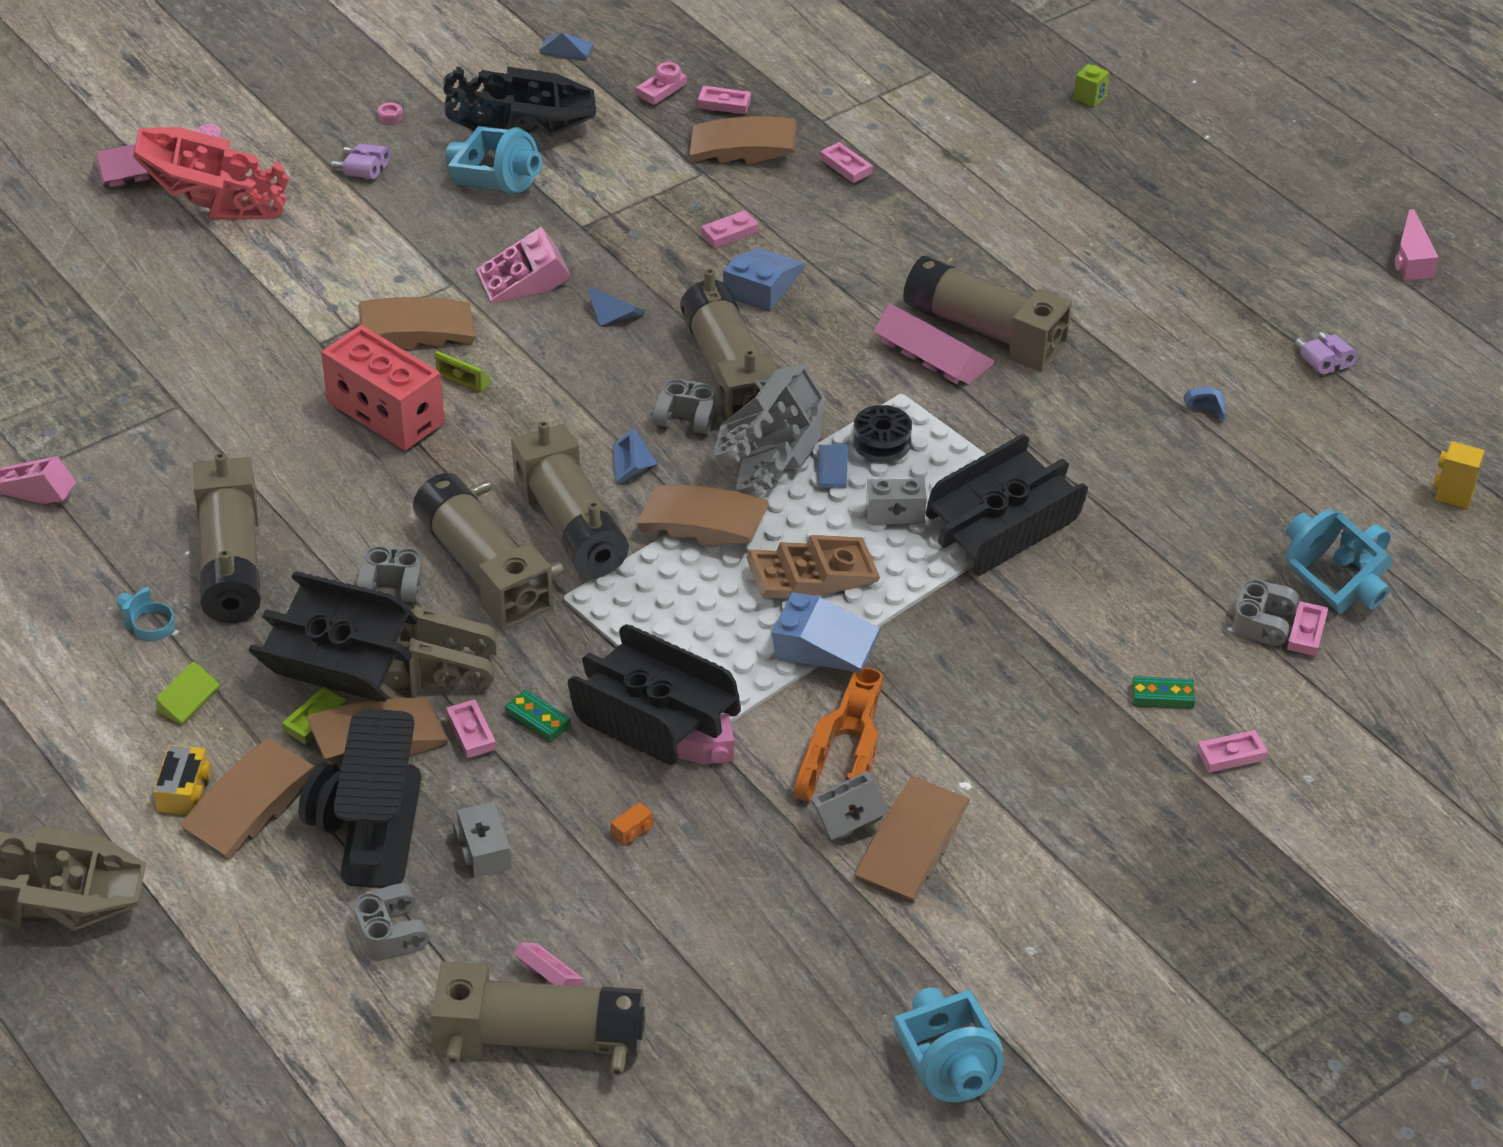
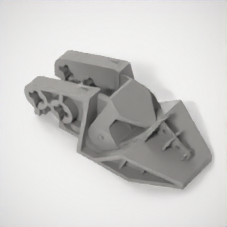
(772, 429)

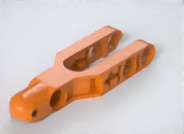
(852, 718)

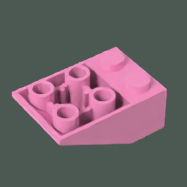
(524, 269)

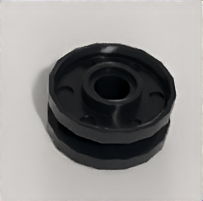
(882, 433)
(318, 798)

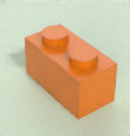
(631, 824)

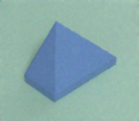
(566, 46)
(612, 310)
(631, 457)
(833, 466)

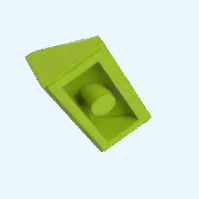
(461, 372)
(186, 693)

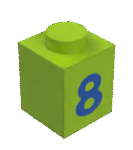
(1091, 85)

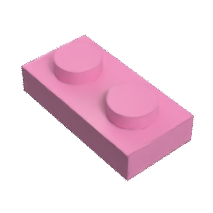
(655, 91)
(724, 100)
(846, 162)
(729, 229)
(1307, 628)
(471, 728)
(1232, 751)
(542, 962)

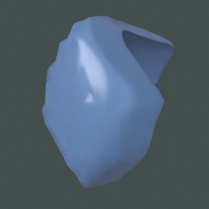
(1206, 398)

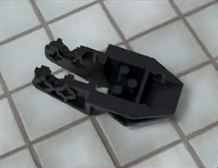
(518, 100)

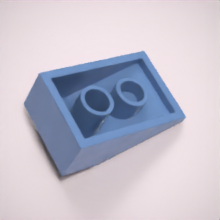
(761, 277)
(822, 634)

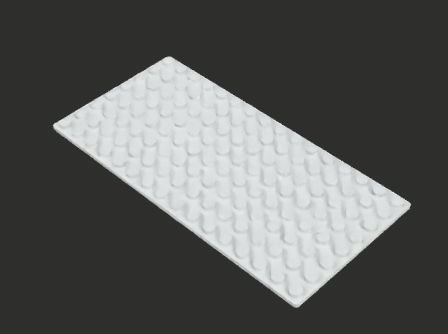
(708, 594)

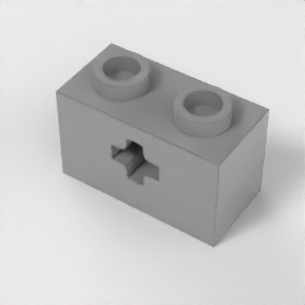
(896, 501)
(834, 805)
(483, 839)

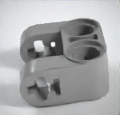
(686, 400)
(392, 568)
(1250, 616)
(376, 930)

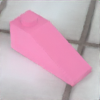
(1416, 253)
(37, 481)
(707, 750)

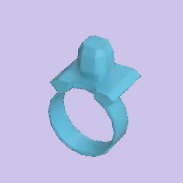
(1344, 556)
(141, 604)

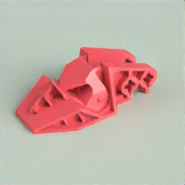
(211, 173)

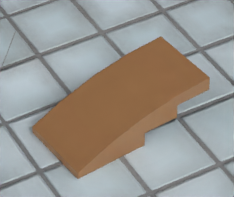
(743, 137)
(418, 320)
(704, 513)
(813, 567)
(332, 726)
(247, 797)
(912, 838)

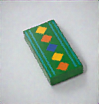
(1163, 692)
(537, 715)

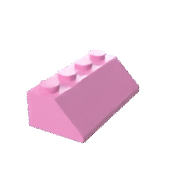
(118, 166)
(931, 345)

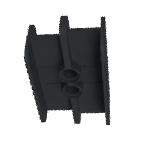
(1004, 504)
(336, 636)
(653, 694)
(377, 797)

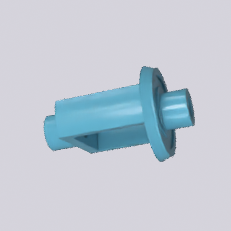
(514, 161)
(1314, 537)
(959, 1062)

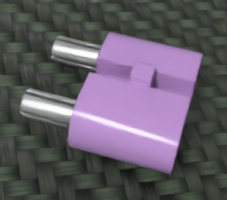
(363, 160)
(1327, 355)

